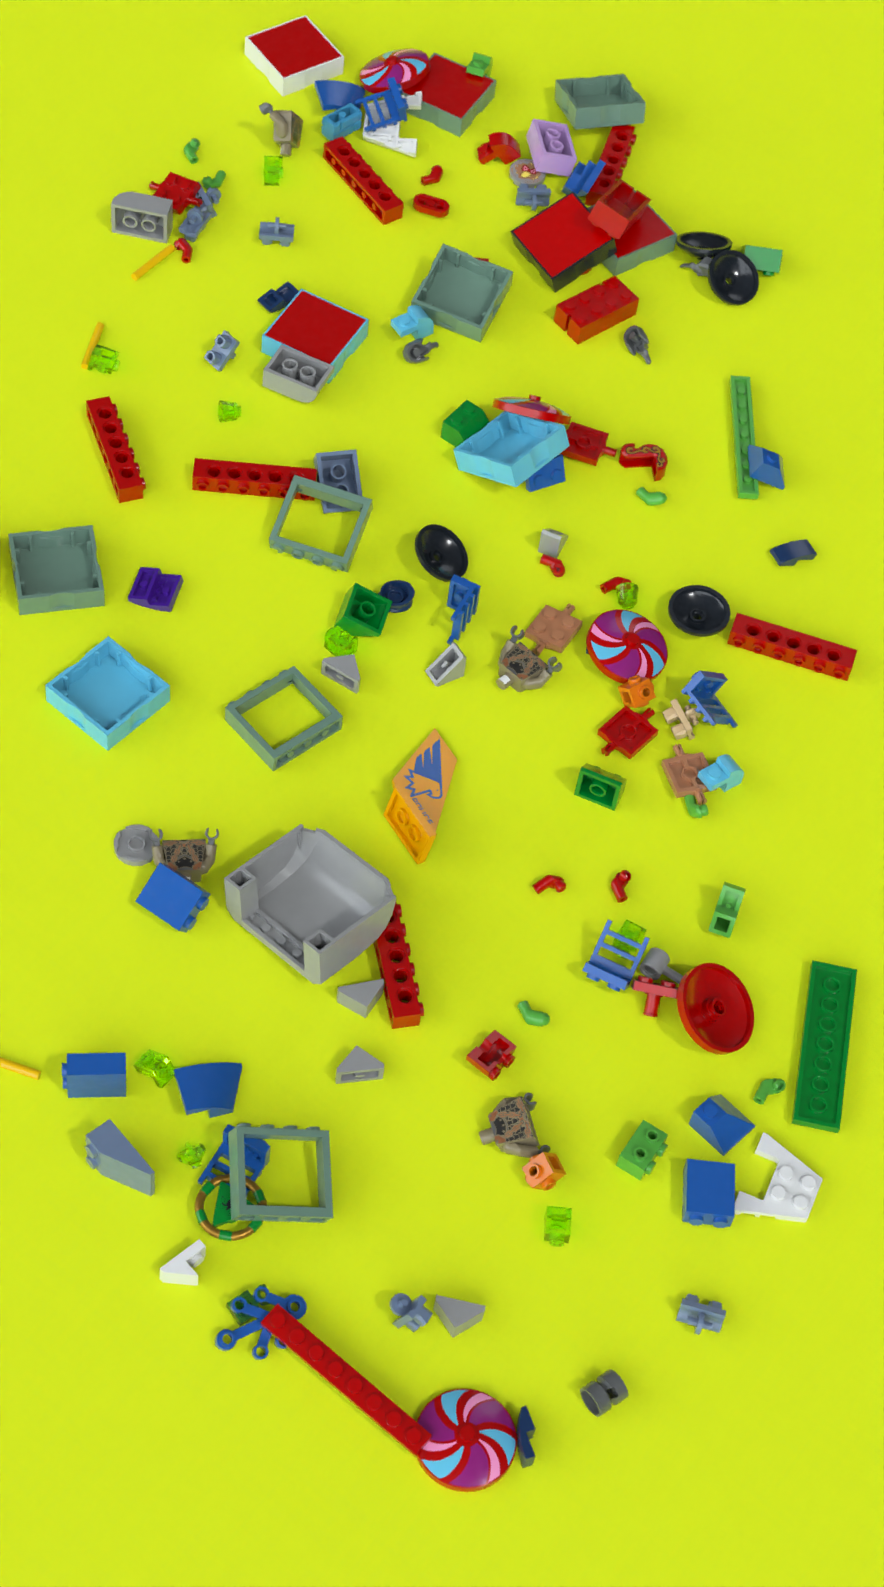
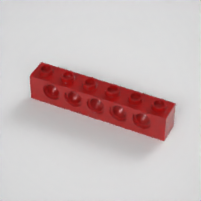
(614, 155)
(363, 180)
(115, 449)
(248, 478)
(792, 646)
(400, 1013)

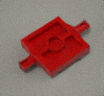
(179, 190)
(587, 444)
(628, 732)

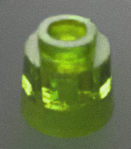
(228, 411)
(627, 595)

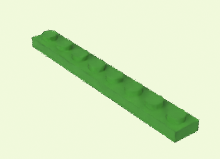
(743, 435)

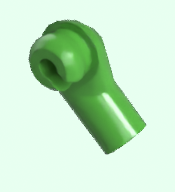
(190, 150)
(216, 182)
(652, 498)
(693, 808)
(533, 1017)
(768, 1087)

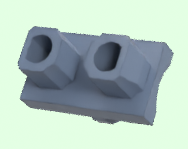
(211, 196)
(533, 196)
(194, 223)
(276, 231)
(222, 351)
(412, 1312)
(700, 1315)

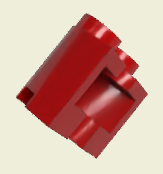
(492, 1055)

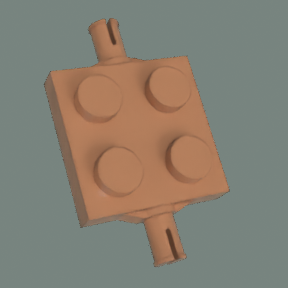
(553, 629)
(683, 773)

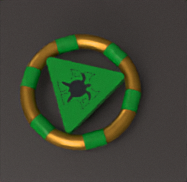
(223, 1209)

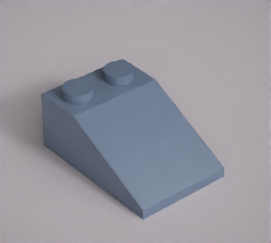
(340, 471)
(118, 1159)

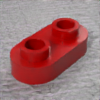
(431, 205)

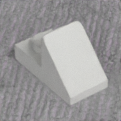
(180, 1269)

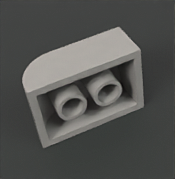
(142, 216)
(296, 374)

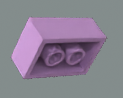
(551, 147)

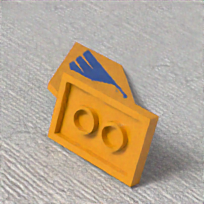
(420, 795)

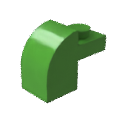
(480, 65)
(726, 910)

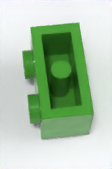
(642, 1150)

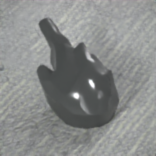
(700, 268)
(637, 340)
(415, 351)

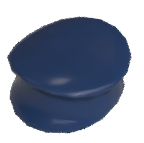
(399, 593)

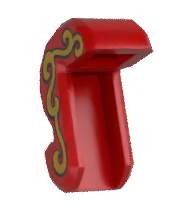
(645, 456)

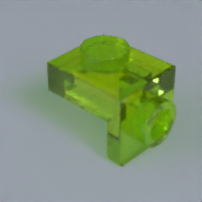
(156, 1066)

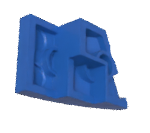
(337, 94)
(583, 178)
(209, 1087)

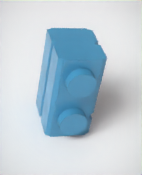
(341, 122)

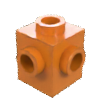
(637, 691)
(543, 1171)

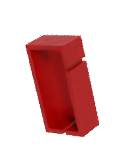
(612, 213)
(596, 309)

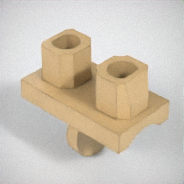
(676, 713)

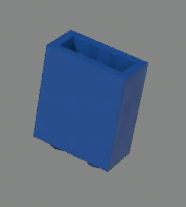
(173, 898)
(95, 1075)
(708, 1193)

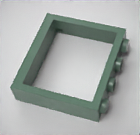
(330, 495)
(298, 744)
(245, 1212)

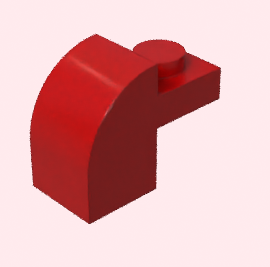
(501, 146)

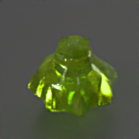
(192, 1155)

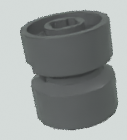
(606, 1391)

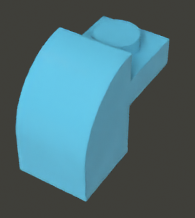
(414, 322)
(723, 774)

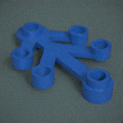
(255, 1325)

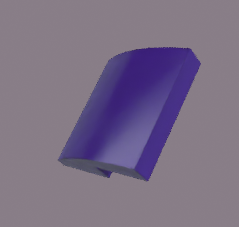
(155, 589)

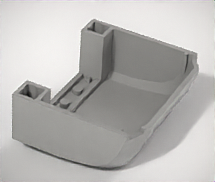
(311, 901)

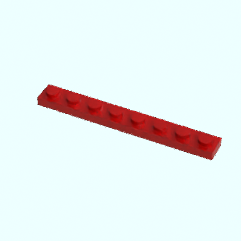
(346, 1380)

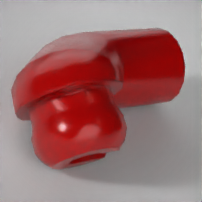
(434, 176)
(187, 250)
(555, 565)
(612, 583)
(550, 881)
(618, 885)

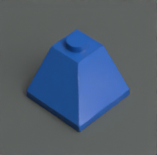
(766, 466)
(720, 1123)

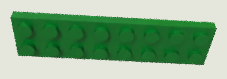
(824, 1047)

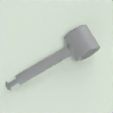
(656, 964)

